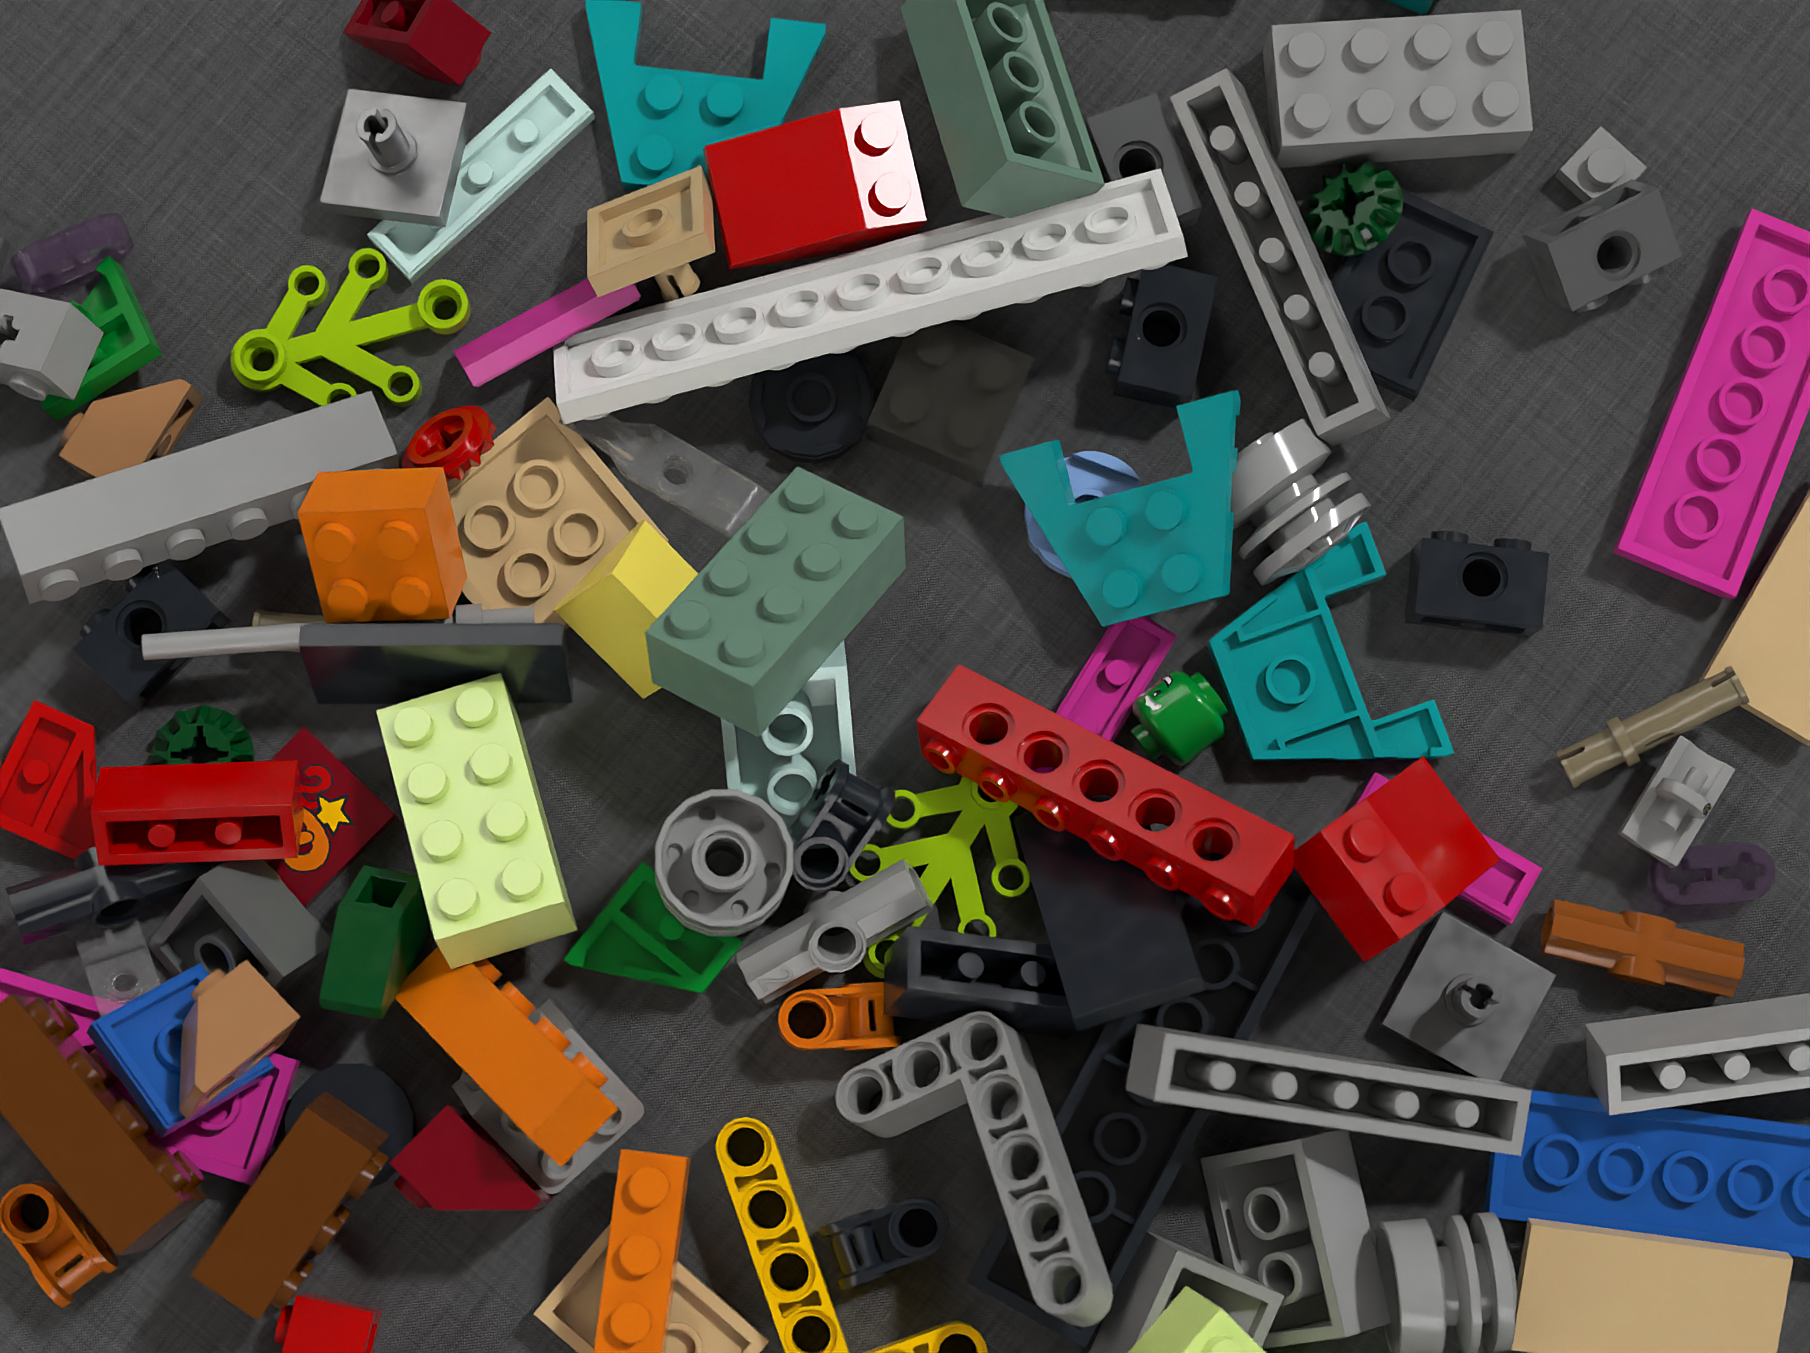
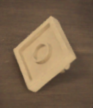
(652, 235)

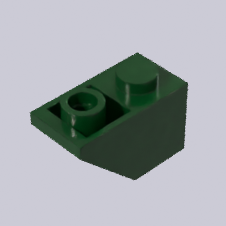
(374, 942)

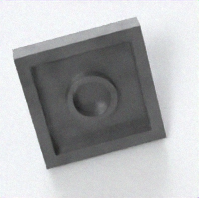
(396, 158)
(1467, 999)

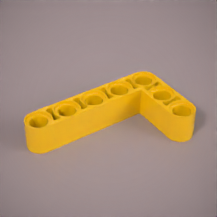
(793, 1237)

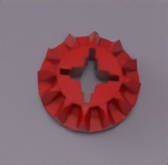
(465, 427)

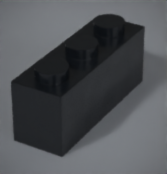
(955, 974)

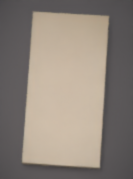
(1772, 635)
(1645, 1293)

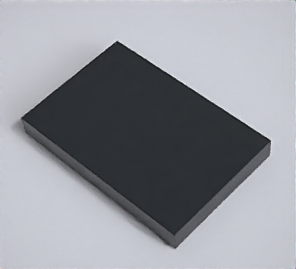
(1409, 291)

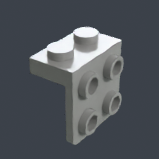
(520, 1147)

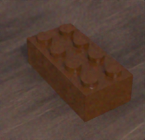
(87, 1130)

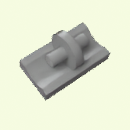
(1676, 802)

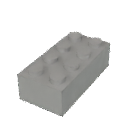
(1397, 88)

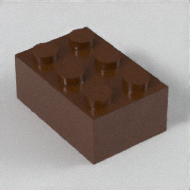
(293, 1207)

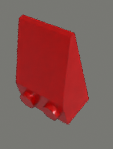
(816, 186)
(1394, 859)

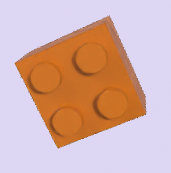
(383, 545)

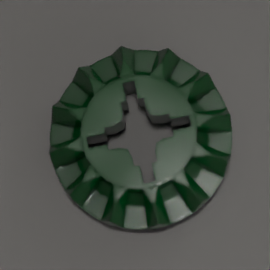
(1374, 216)
(219, 727)

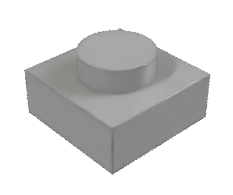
(1599, 167)

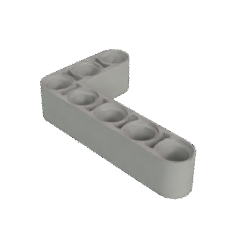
(1006, 1143)

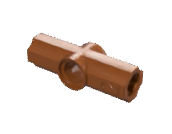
(1642, 948)

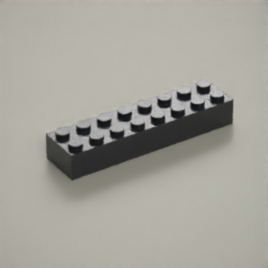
(1130, 1146)

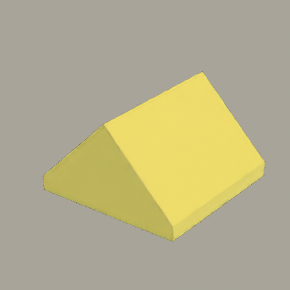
(624, 598)

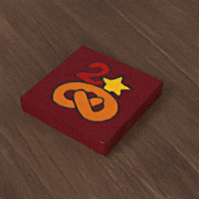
(337, 819)

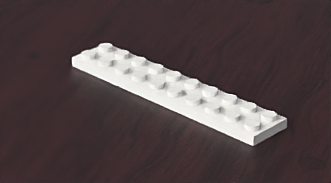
(865, 297)

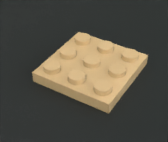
(538, 515)

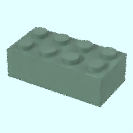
(776, 601)

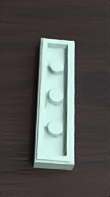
(490, 171)

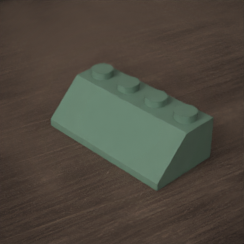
(1002, 103)

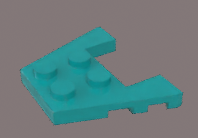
(669, 115)
(1149, 543)
(1294, 680)

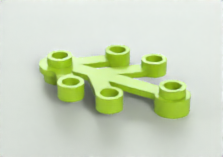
(340, 337)
(950, 854)

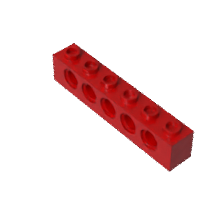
(1088, 765)

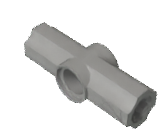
(802, 951)

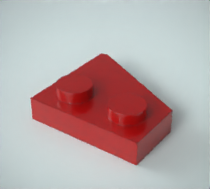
(51, 781)

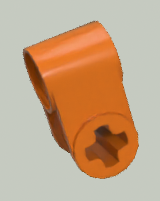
(845, 1019)
(57, 1243)

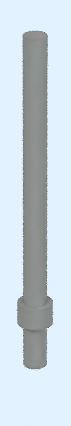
(287, 635)

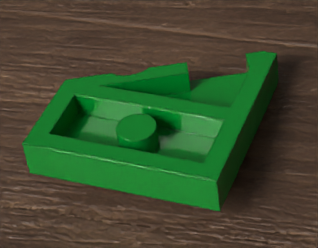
(124, 344)
(646, 943)

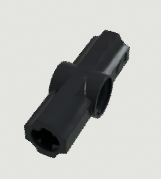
(96, 894)

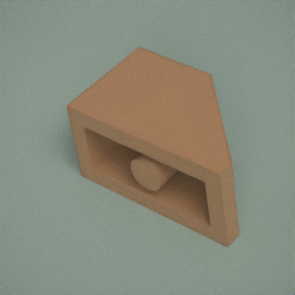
(129, 428)
(229, 1032)

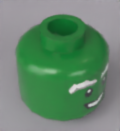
(1178, 718)

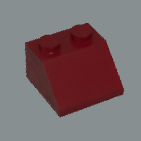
(463, 1168)

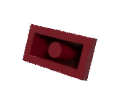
(421, 35)

